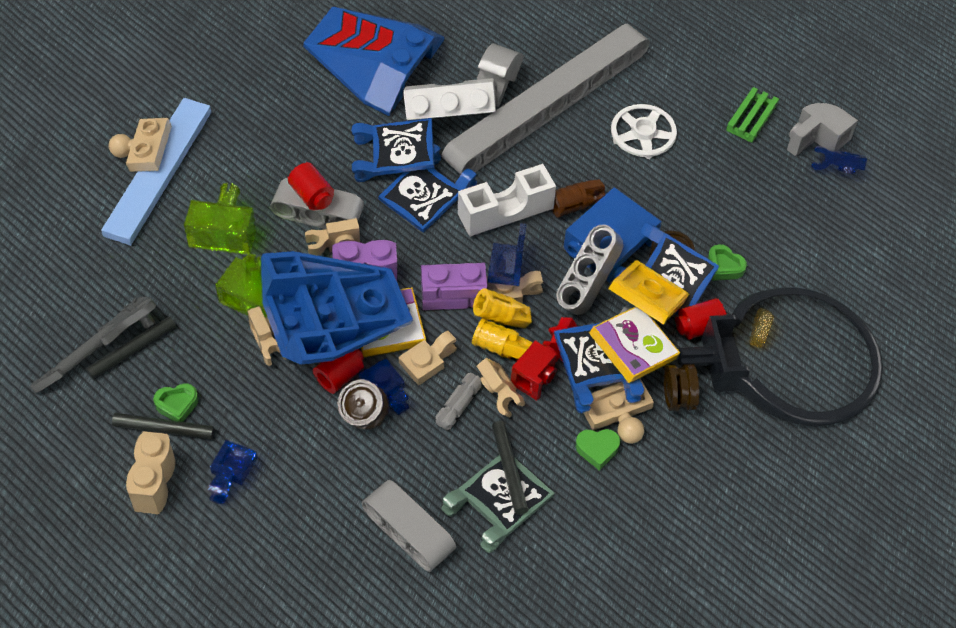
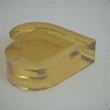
(761, 327)

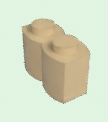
(150, 472)

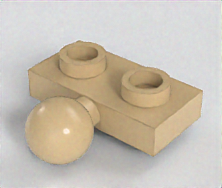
(146, 148)
(612, 406)

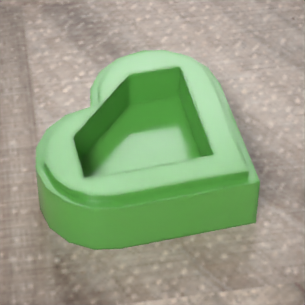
(731, 265)
(176, 402)
(597, 447)

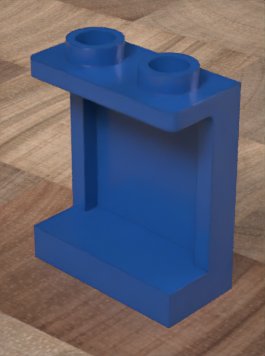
(622, 216)

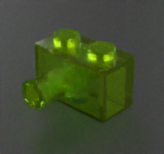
(221, 224)
(242, 285)

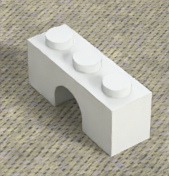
(449, 100)
(527, 196)

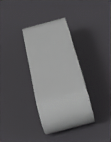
(289, 206)
(589, 254)
(409, 525)

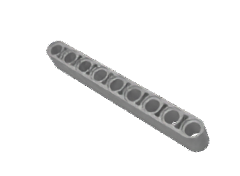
(545, 100)

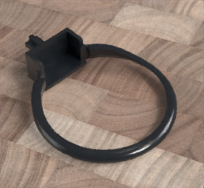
(728, 374)

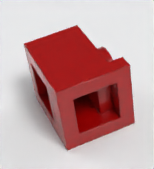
(534, 369)

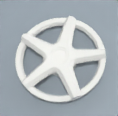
(643, 130)

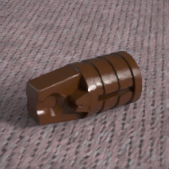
(577, 197)

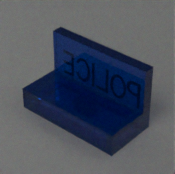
(507, 261)

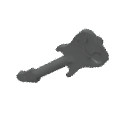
(137, 310)

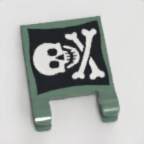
(491, 497)

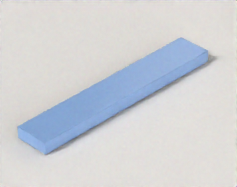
(148, 186)

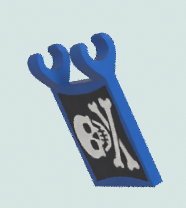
(396, 147)
(425, 194)
(678, 264)
(590, 367)

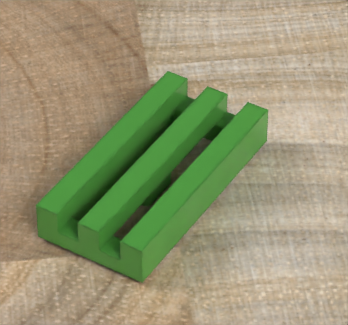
(761, 99)

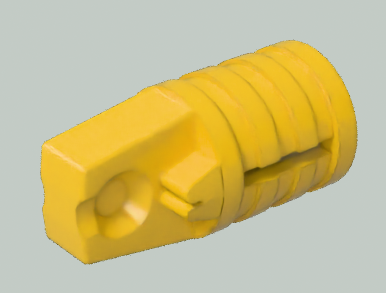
(501, 309)
(499, 339)

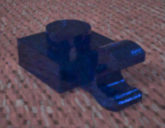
(846, 161)
(390, 381)
(230, 466)

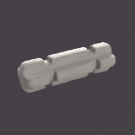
(458, 401)

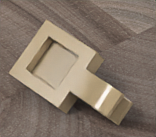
(334, 233)
(529, 285)
(263, 334)
(426, 360)
(497, 381)

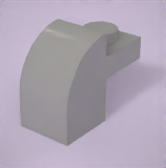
(501, 65)
(824, 125)

